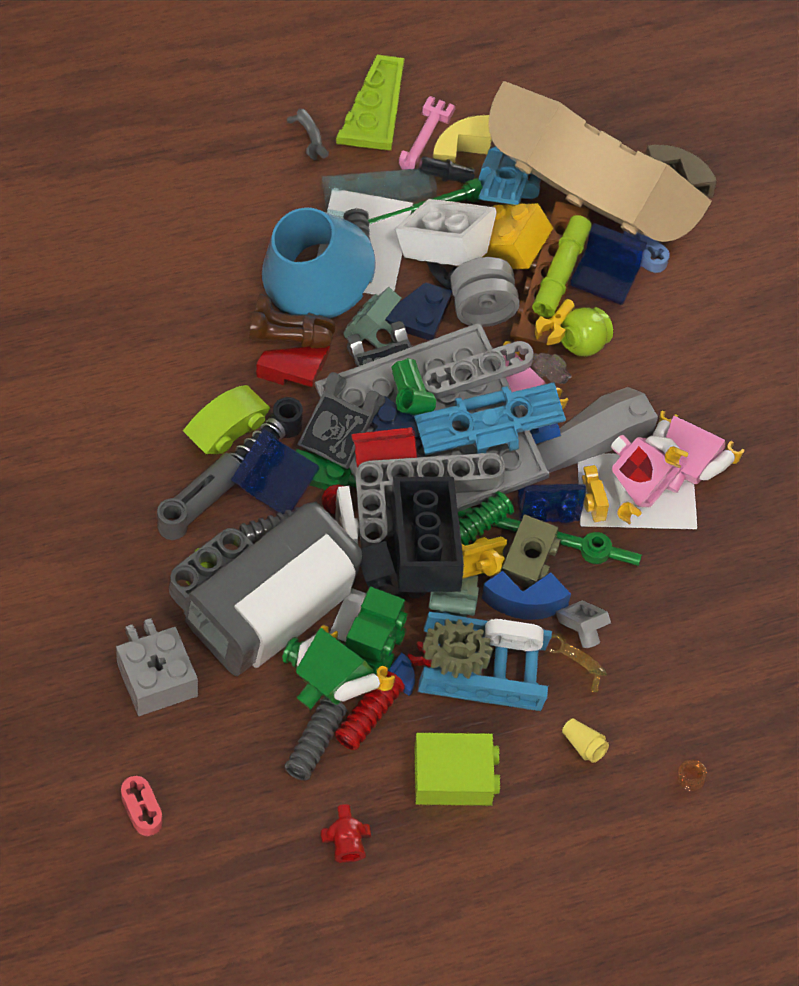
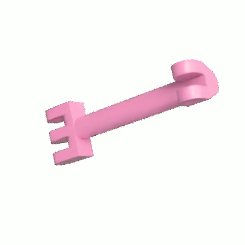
(409, 160)

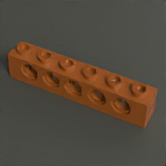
(526, 329)

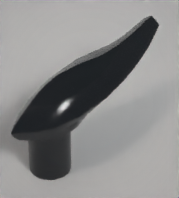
(441, 274)

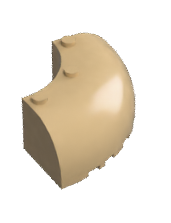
(593, 166)

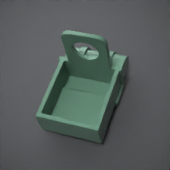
(372, 317)
(457, 603)

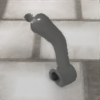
(315, 147)

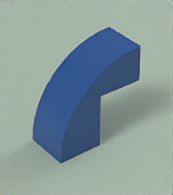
(534, 603)

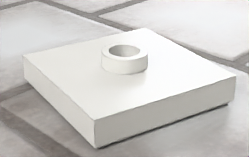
(344, 513)

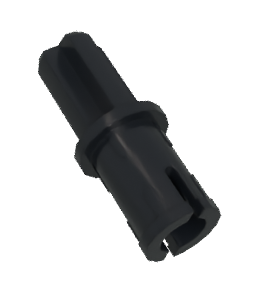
(446, 170)

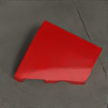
(292, 364)

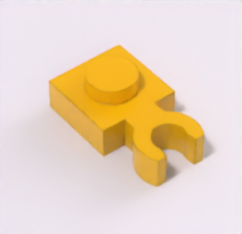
(596, 498)

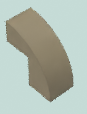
(687, 165)

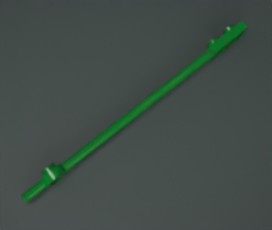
(333, 474)

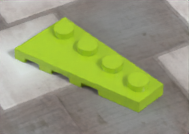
(375, 107)

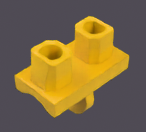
(483, 556)

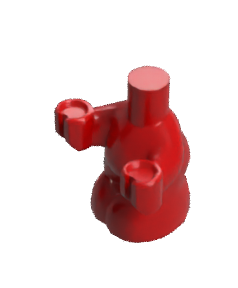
(347, 836)

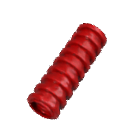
(366, 715)

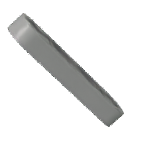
(479, 373)

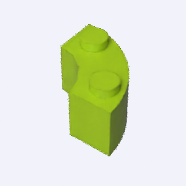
(227, 419)

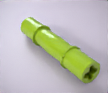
(562, 265)

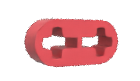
(147, 802)

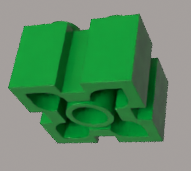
(378, 628)

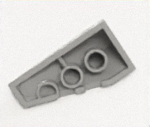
(598, 426)

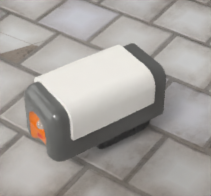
(266, 589)

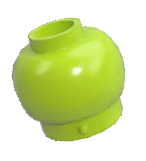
(586, 331)

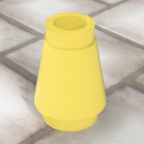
(586, 741)

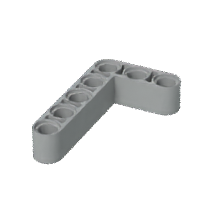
(415, 467)

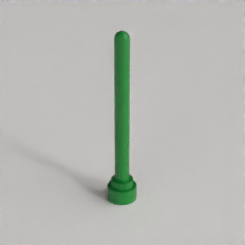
(468, 192)

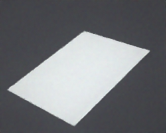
(382, 234)
(668, 511)

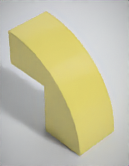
(466, 135)

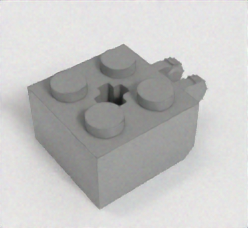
(156, 669)

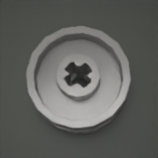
(484, 291)

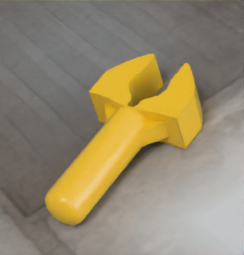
(554, 323)

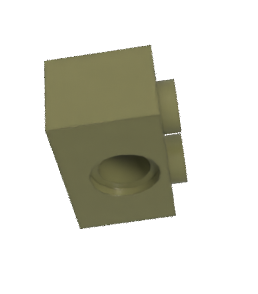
(536, 536)

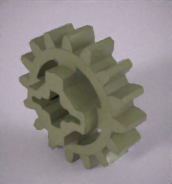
(457, 648)

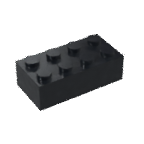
(426, 534)

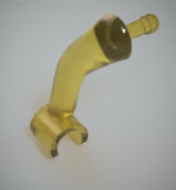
(582, 658)

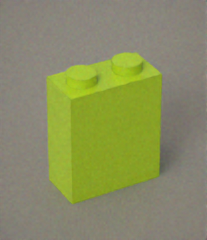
(455, 769)

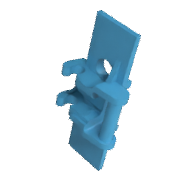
(505, 182)
(492, 425)

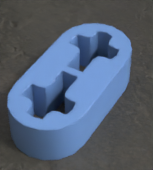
(653, 250)

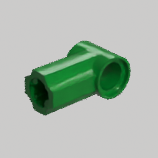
(411, 395)

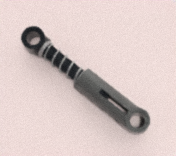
(217, 477)

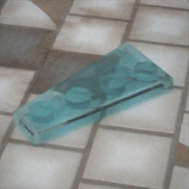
(401, 185)

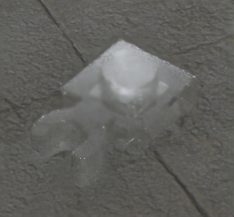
(552, 367)

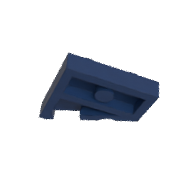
(422, 310)

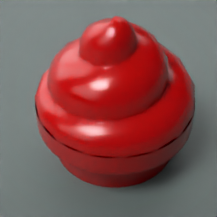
(329, 498)

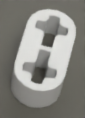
(514, 634)

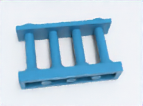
(483, 688)

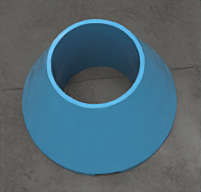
(326, 283)

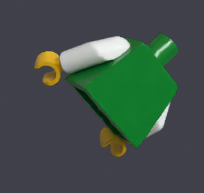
(335, 671)

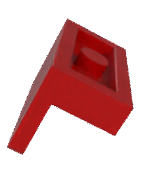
(385, 445)

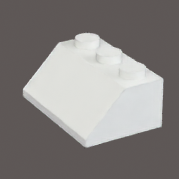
(446, 232)

